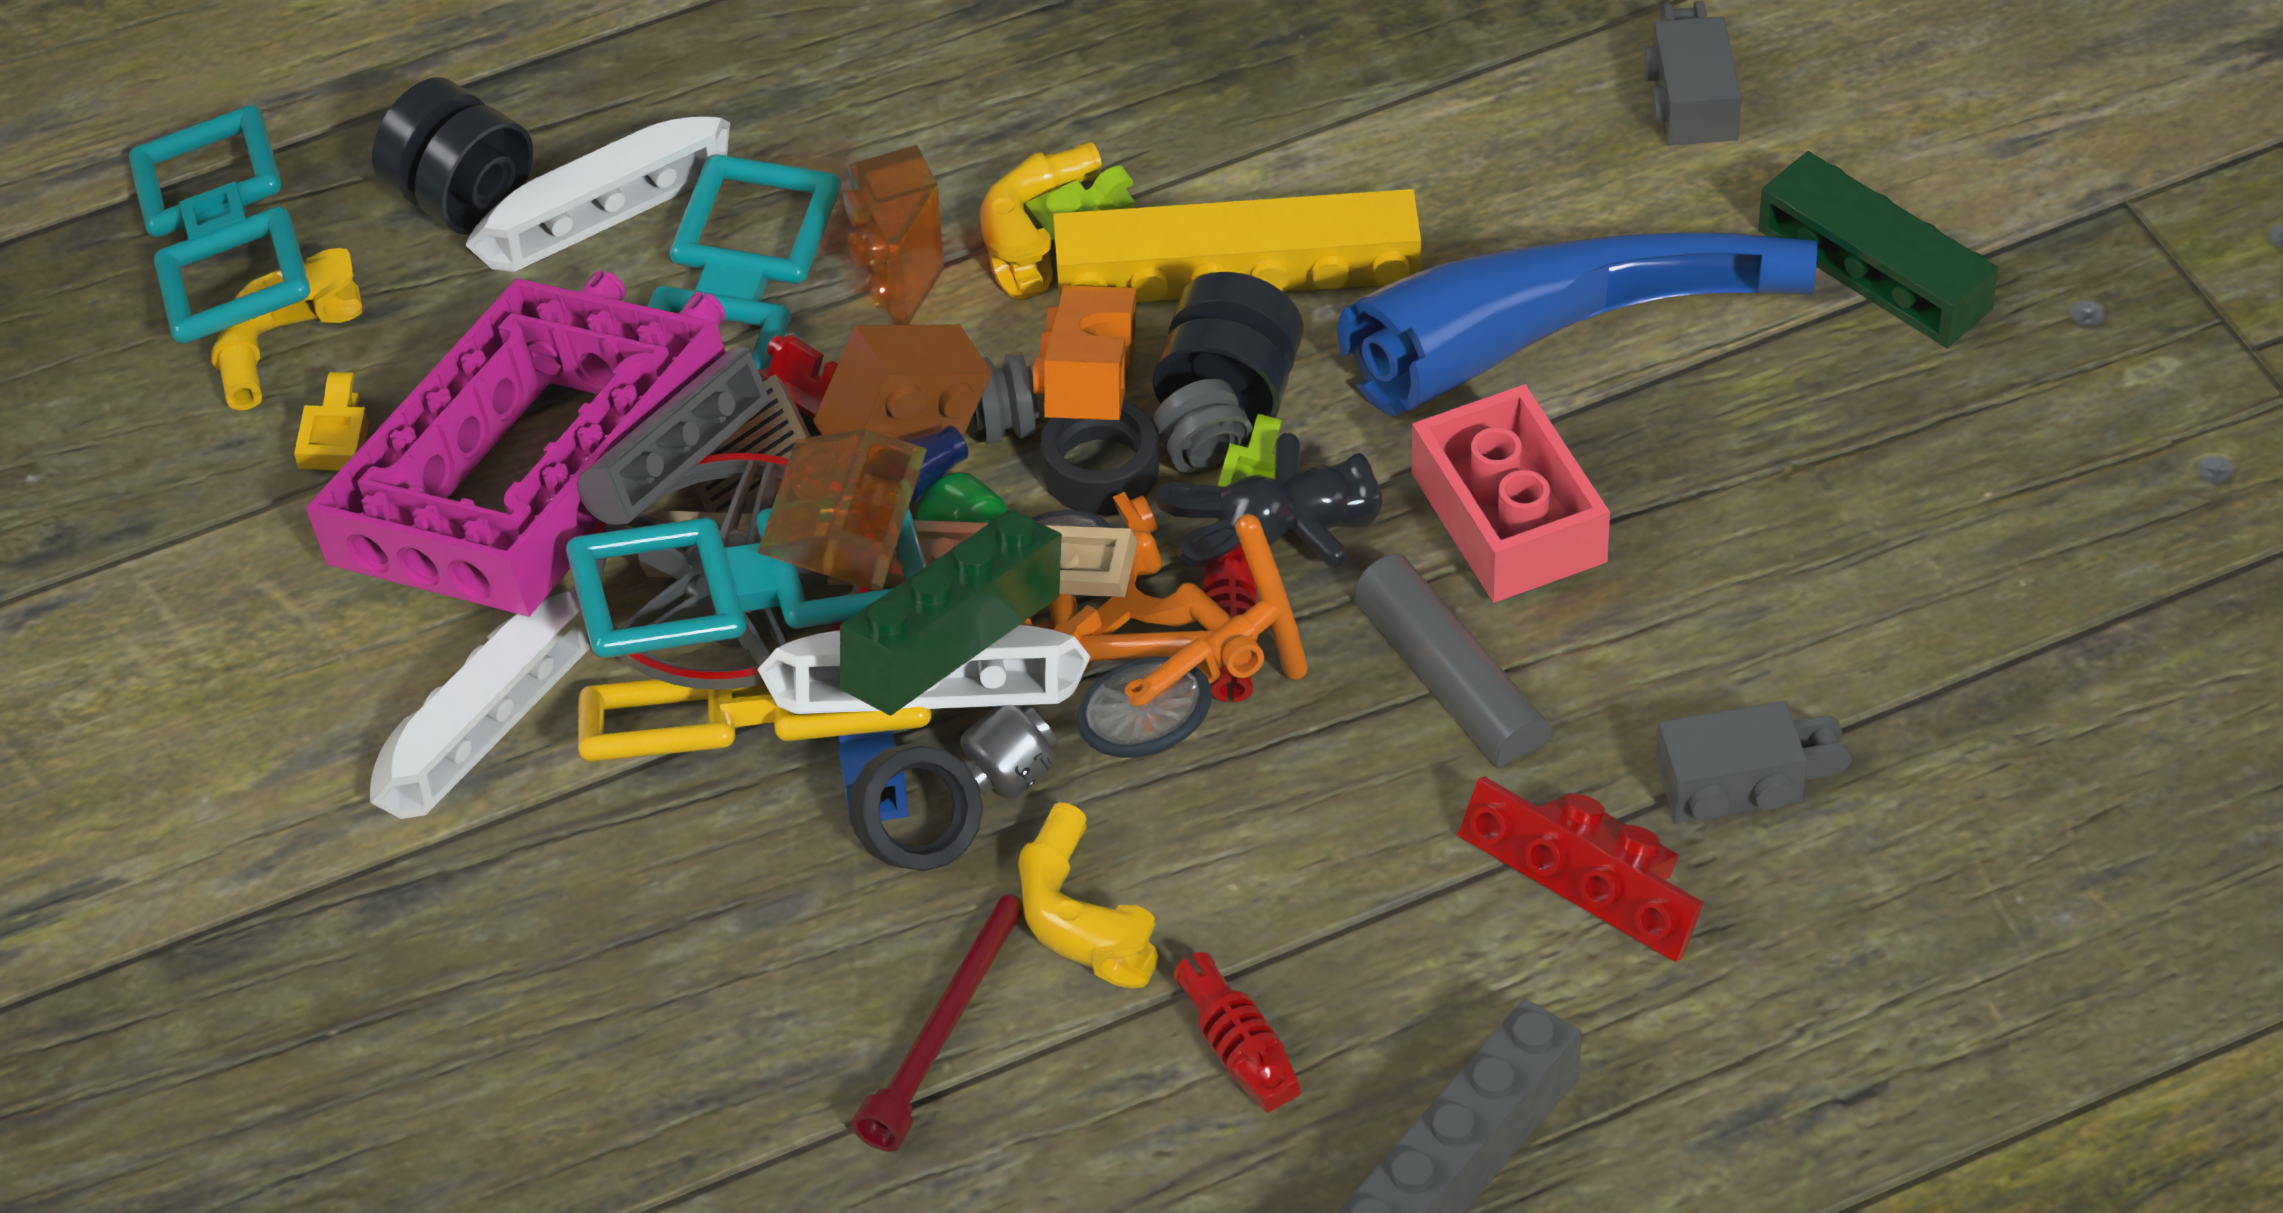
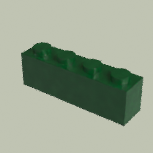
(1880, 249)
(949, 611)

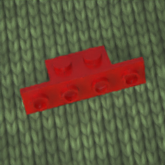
(1587, 859)

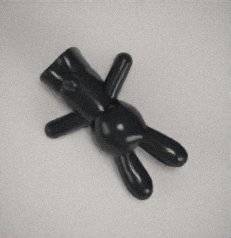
(1305, 502)

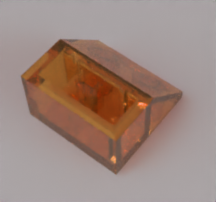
(896, 229)
(844, 505)

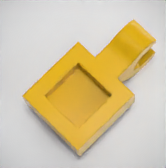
(334, 431)

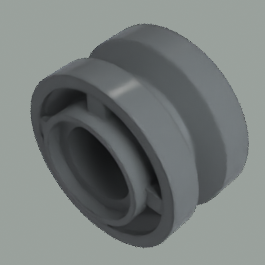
(1008, 401)
(1201, 424)

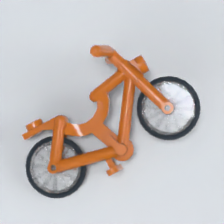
(1168, 689)

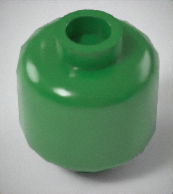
(960, 499)

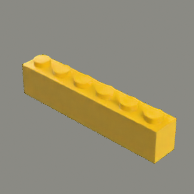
(1281, 240)

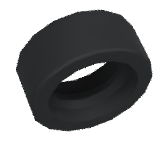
(1095, 489)
(964, 817)

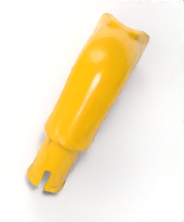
(1014, 244)
(331, 299)
(1087, 934)

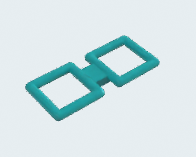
(217, 224)
(742, 276)
(736, 579)

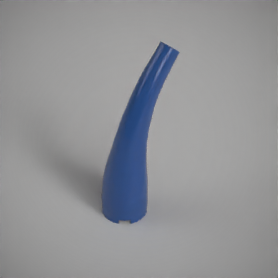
(1478, 311)

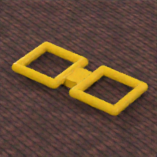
(725, 711)

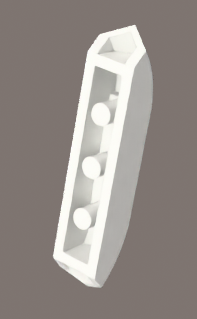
(597, 191)
(1019, 669)
(477, 706)

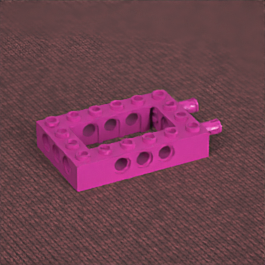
(390, 501)

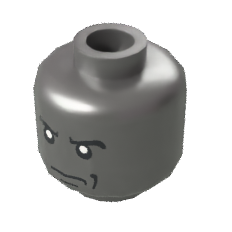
(1009, 750)

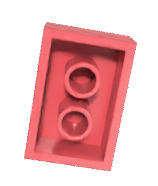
(1510, 493)

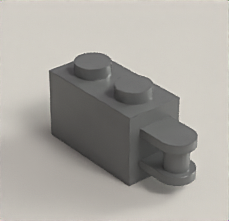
(1693, 76)
(1744, 759)

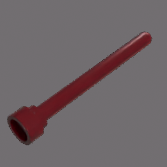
(886, 1116)

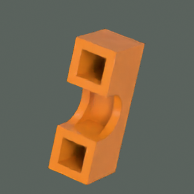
(1086, 352)

